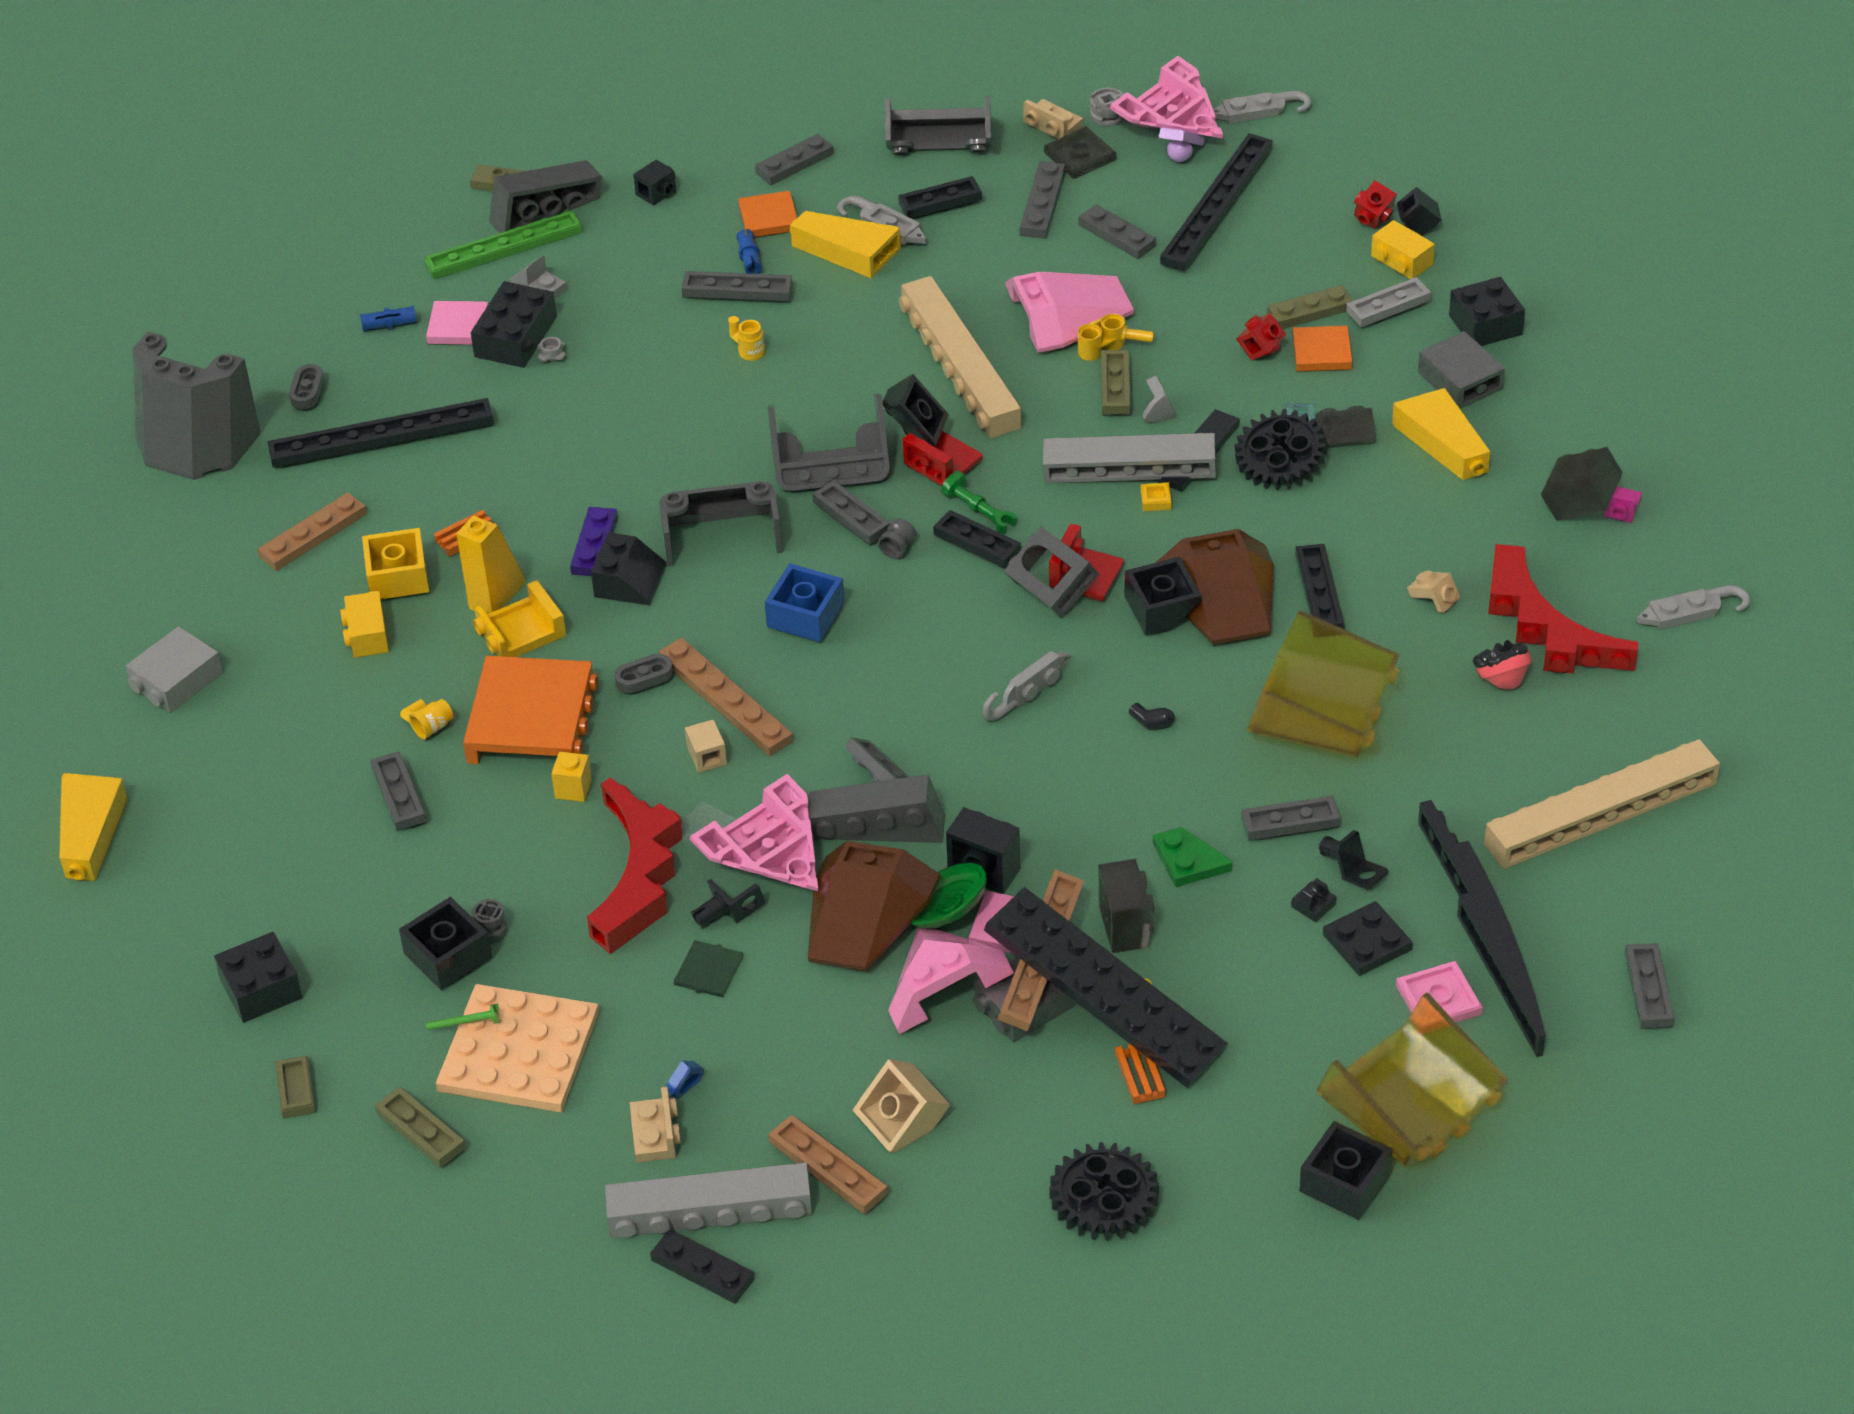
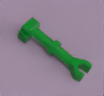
(955, 485)

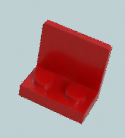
(939, 460)
(1105, 564)

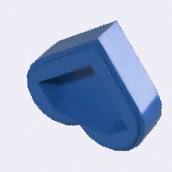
(684, 1077)

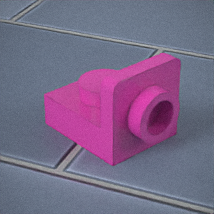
(1623, 505)

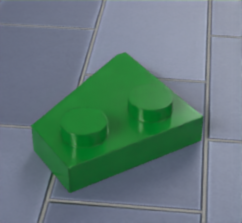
(1189, 857)

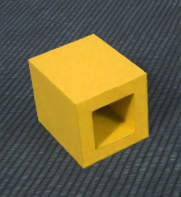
(571, 776)

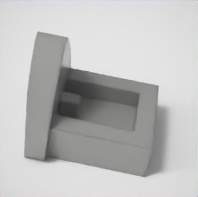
(1160, 407)

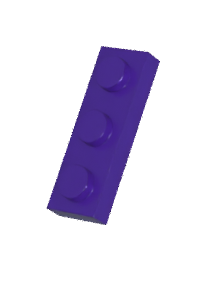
(592, 536)

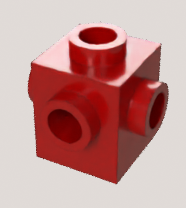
(1374, 205)
(1266, 334)

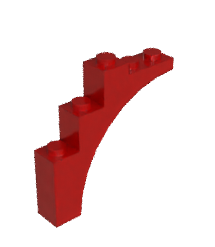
(1542, 624)
(639, 894)

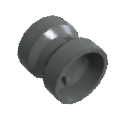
(897, 538)
(491, 916)

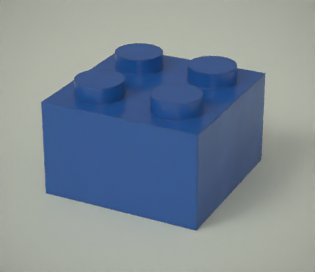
(804, 602)

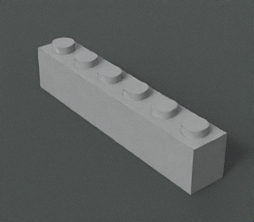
(1129, 457)
(708, 1200)

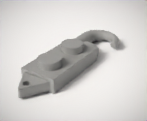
(1259, 106)
(878, 213)
(1690, 606)
(1027, 685)

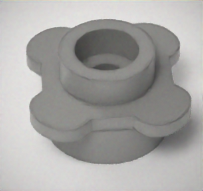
(551, 349)

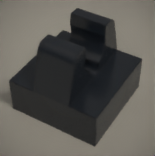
(1314, 900)

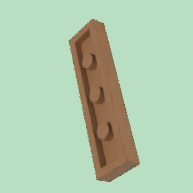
(312, 531)
(828, 1164)

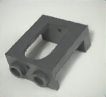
(1070, 586)

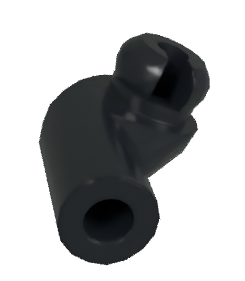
(1153, 718)

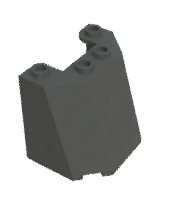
(191, 415)

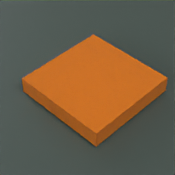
(767, 213)
(1322, 348)

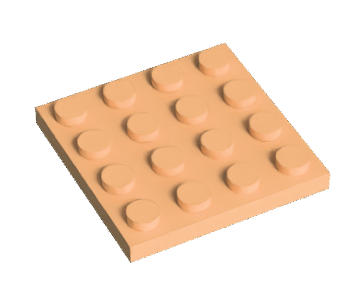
(523, 1058)

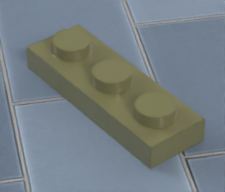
(1310, 307)
(1115, 382)
(420, 1127)

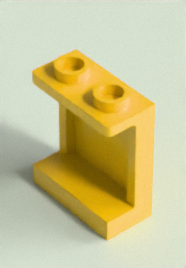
(521, 624)

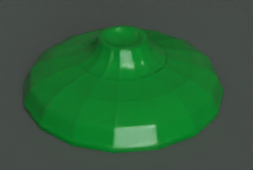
(954, 897)

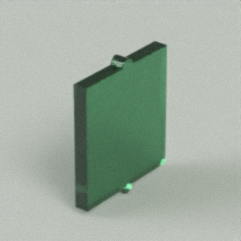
(708, 968)

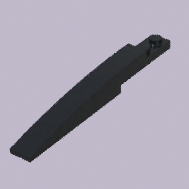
(1485, 923)

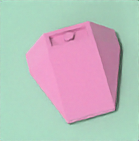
(1064, 302)

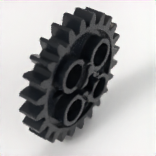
(1295, 441)
(1120, 1185)

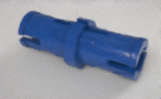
(749, 251)
(388, 318)

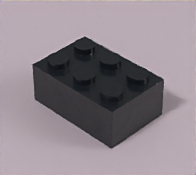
(513, 324)

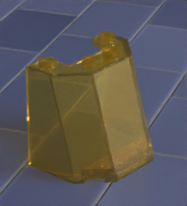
(1324, 688)
(1416, 1085)

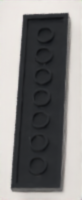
(1106, 987)

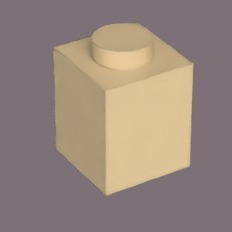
(705, 746)

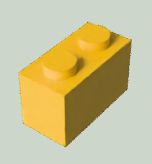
(1402, 249)
(365, 624)

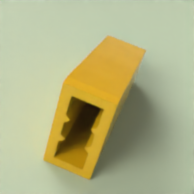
(846, 241)
(1443, 432)
(487, 565)
(88, 822)

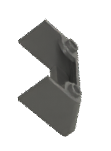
(938, 129)
(846, 466)
(719, 504)

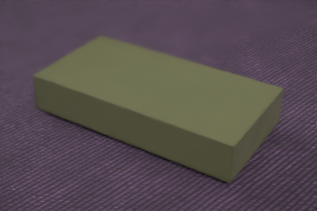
(295, 1087)

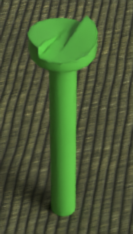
(492, 1014)

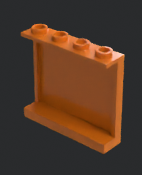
(530, 707)

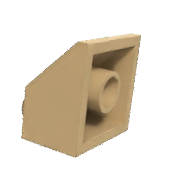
(900, 1105)

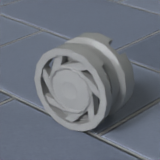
(1100, 106)

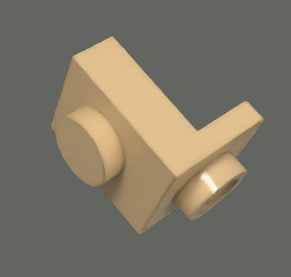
(1437, 587)

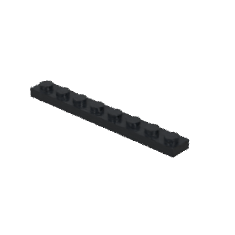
(1216, 202)
(380, 432)

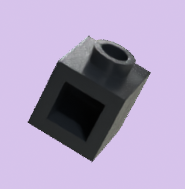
(654, 182)
(1419, 211)

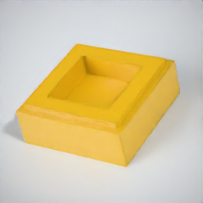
(1155, 496)

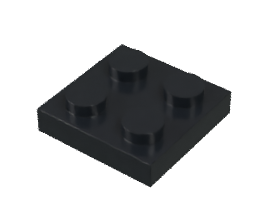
(1367, 938)

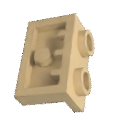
(1051, 118)
(653, 1128)

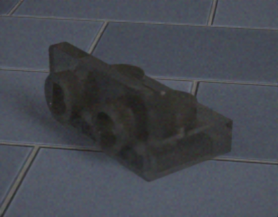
(1347, 426)

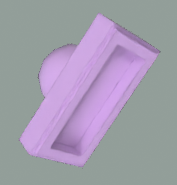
(1181, 143)

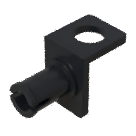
(1352, 859)
(722, 904)

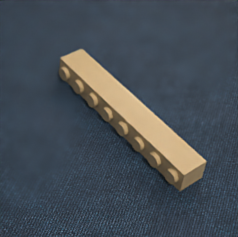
(960, 357)
(1601, 803)

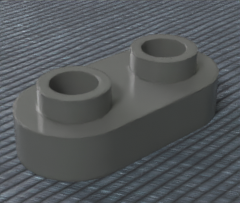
(306, 386)
(643, 673)

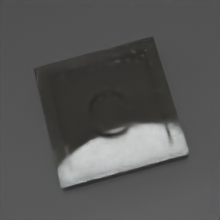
(1080, 152)

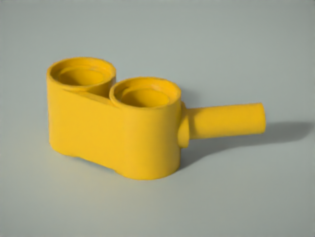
(1107, 333)

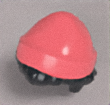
(1504, 664)

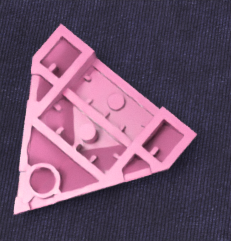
(1172, 103)
(768, 839)
(936, 962)

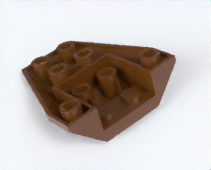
(1234, 584)
(865, 903)

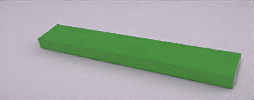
(503, 244)

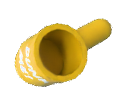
(749, 338)
(427, 718)

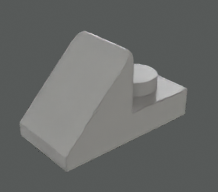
(537, 277)

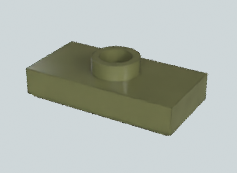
(484, 176)

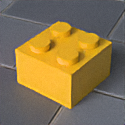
(395, 563)

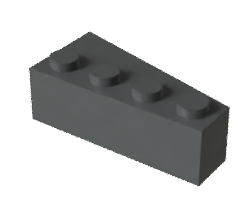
(542, 193)
(879, 811)

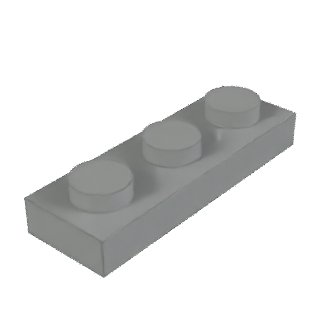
(1388, 302)

